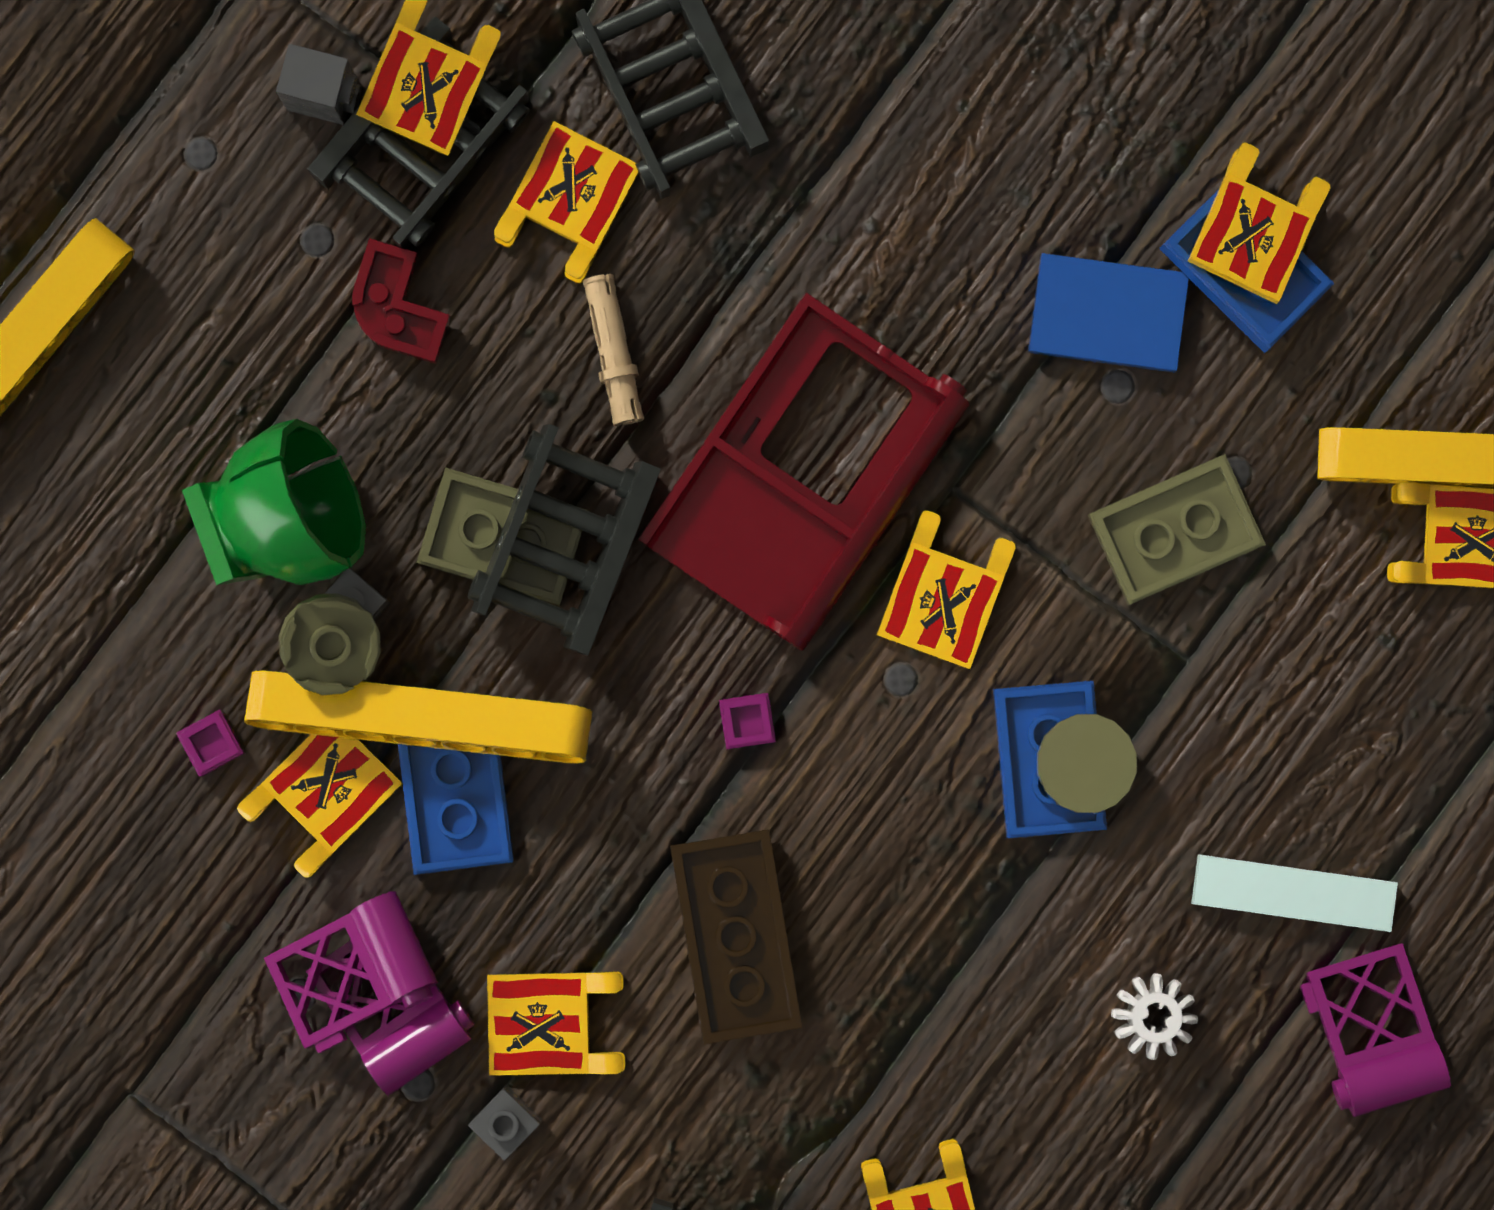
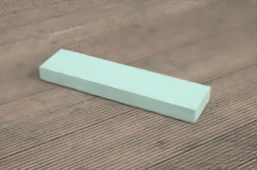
(1294, 893)

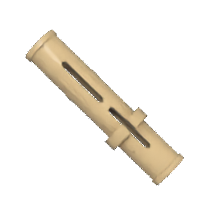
(616, 364)

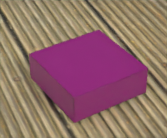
(747, 721)
(210, 743)

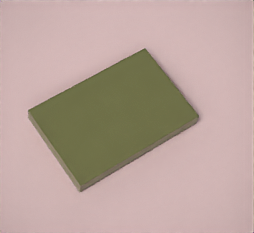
(468, 525)
(1176, 529)

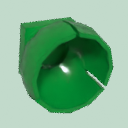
(276, 524)

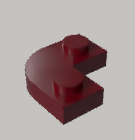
(381, 305)

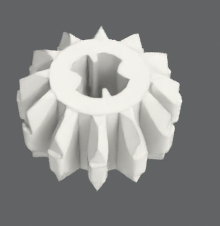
(1170, 1021)

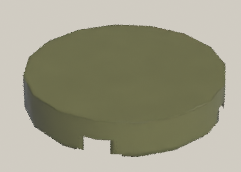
(339, 633)
(1086, 763)

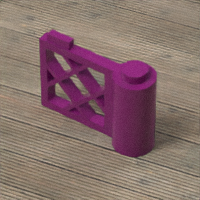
(389, 956)
(408, 1042)
(1385, 1072)

